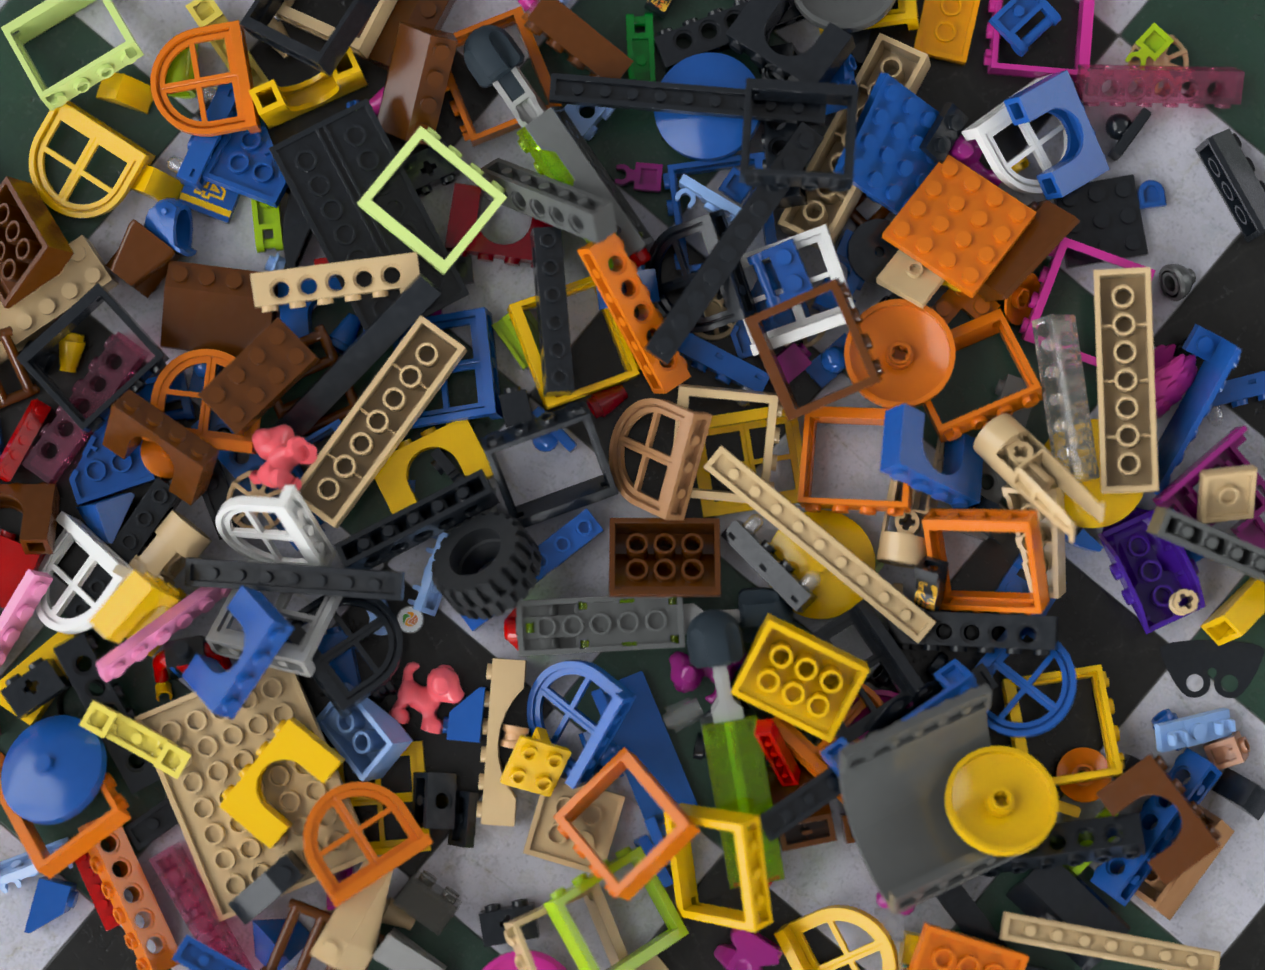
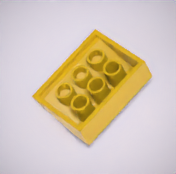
(799, 677)

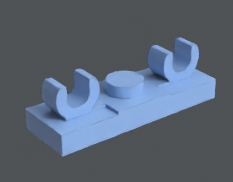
(712, 200)
(428, 596)
(1193, 729)
(21, 866)

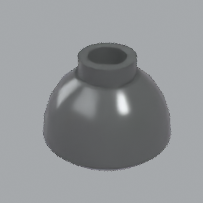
(1176, 281)

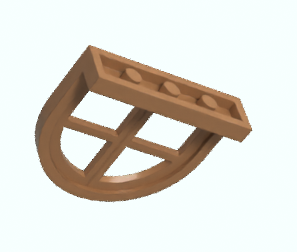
(681, 464)

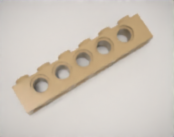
(265, 282)

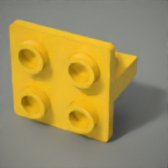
(535, 764)

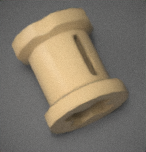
(1190, 606)

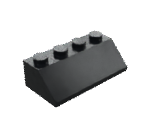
(1235, 181)

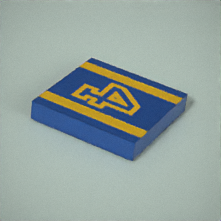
(212, 201)

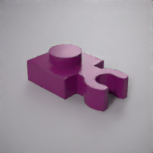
(646, 176)

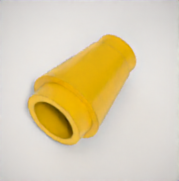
(70, 352)

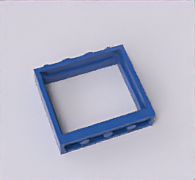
(698, 167)

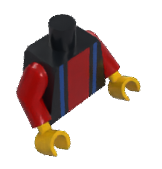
(176, 657)

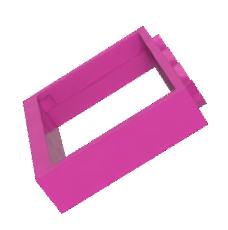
(1082, 53)
(1048, 275)

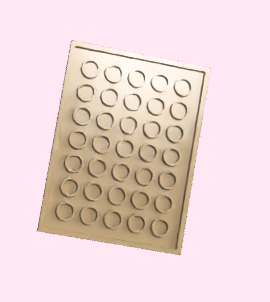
(220, 748)

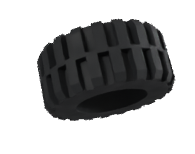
(498, 585)

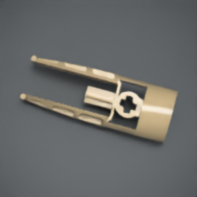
(1020, 460)
(904, 547)
(167, 553)

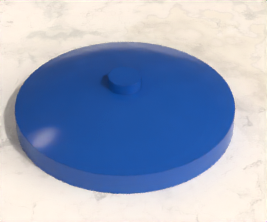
(698, 135)
(53, 770)

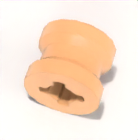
(512, 734)

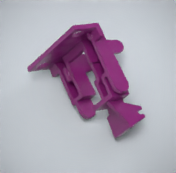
(1223, 454)

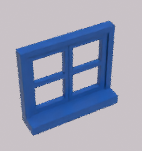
(483, 362)

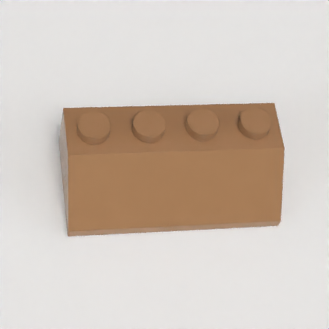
(1169, 897)

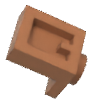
(1228, 750)

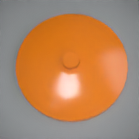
(913, 351)

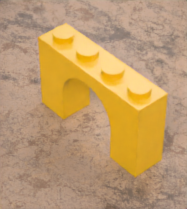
(282, 104)
(454, 437)
(136, 605)
(246, 799)

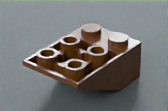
(811, 831)

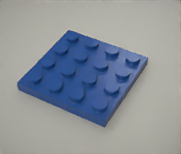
(887, 144)

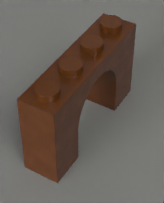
(191, 456)
(39, 508)
(1195, 838)

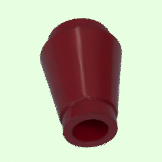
(606, 400)

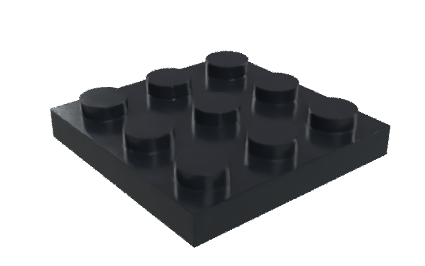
(1107, 218)

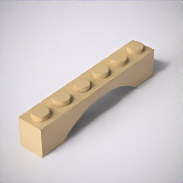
(498, 800)

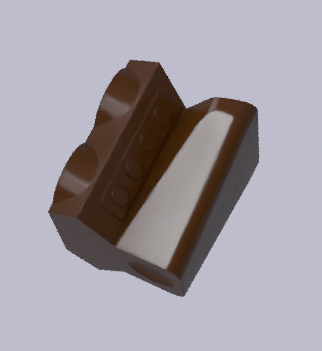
(142, 259)

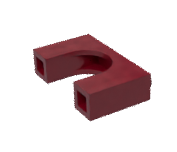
(463, 215)

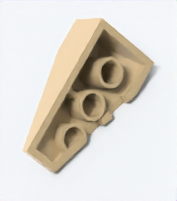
(354, 928)

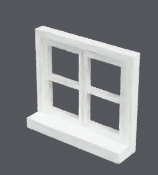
(817, 323)

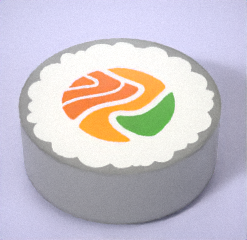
(410, 619)

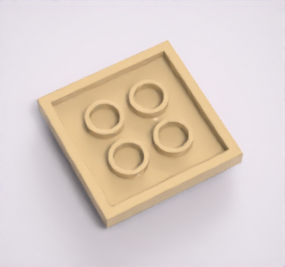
(595, 824)

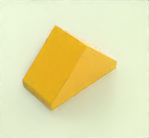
(126, 92)
(157, 184)

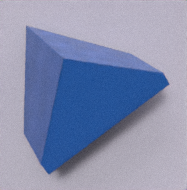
(106, 515)
(266, 935)

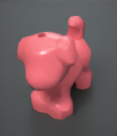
(282, 453)
(442, 686)

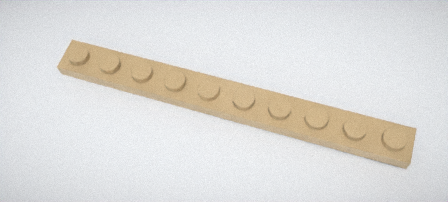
(819, 544)

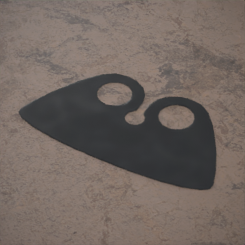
(1198, 656)
(886, 718)

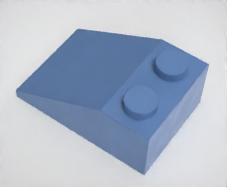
(365, 738)

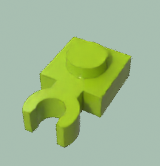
(1151, 44)

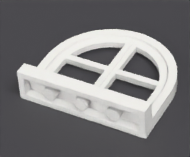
(993, 123)
(294, 516)
(99, 553)

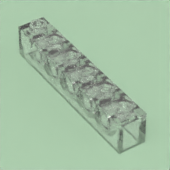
(1065, 395)

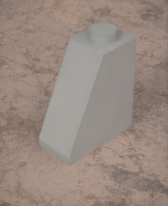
(402, 953)

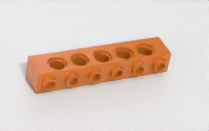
(622, 307)
(143, 901)

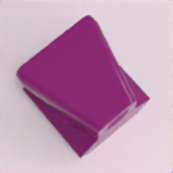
(748, 951)

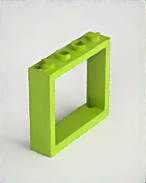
(572, 936)

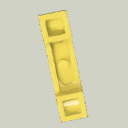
(208, 13)
(136, 738)

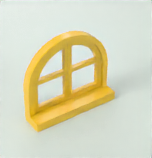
(99, 134)
(801, 956)

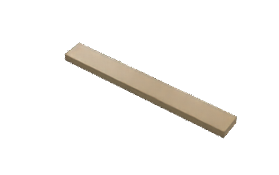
(1106, 944)

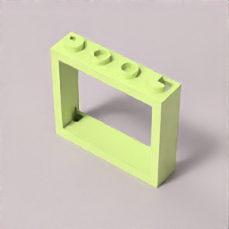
(48, 15)
(471, 171)

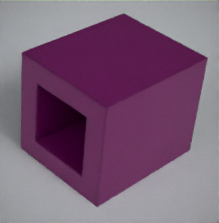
(794, 360)

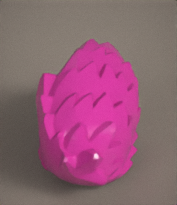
(1172, 377)

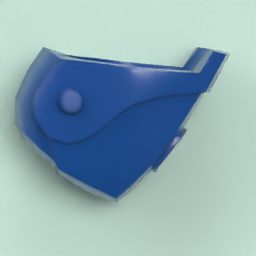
(173, 224)

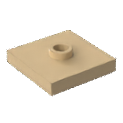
(909, 279)
(1226, 494)

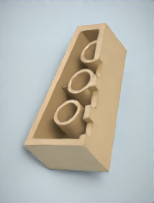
(1052, 540)

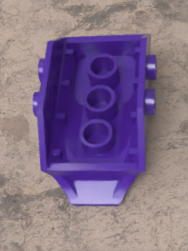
(1149, 569)

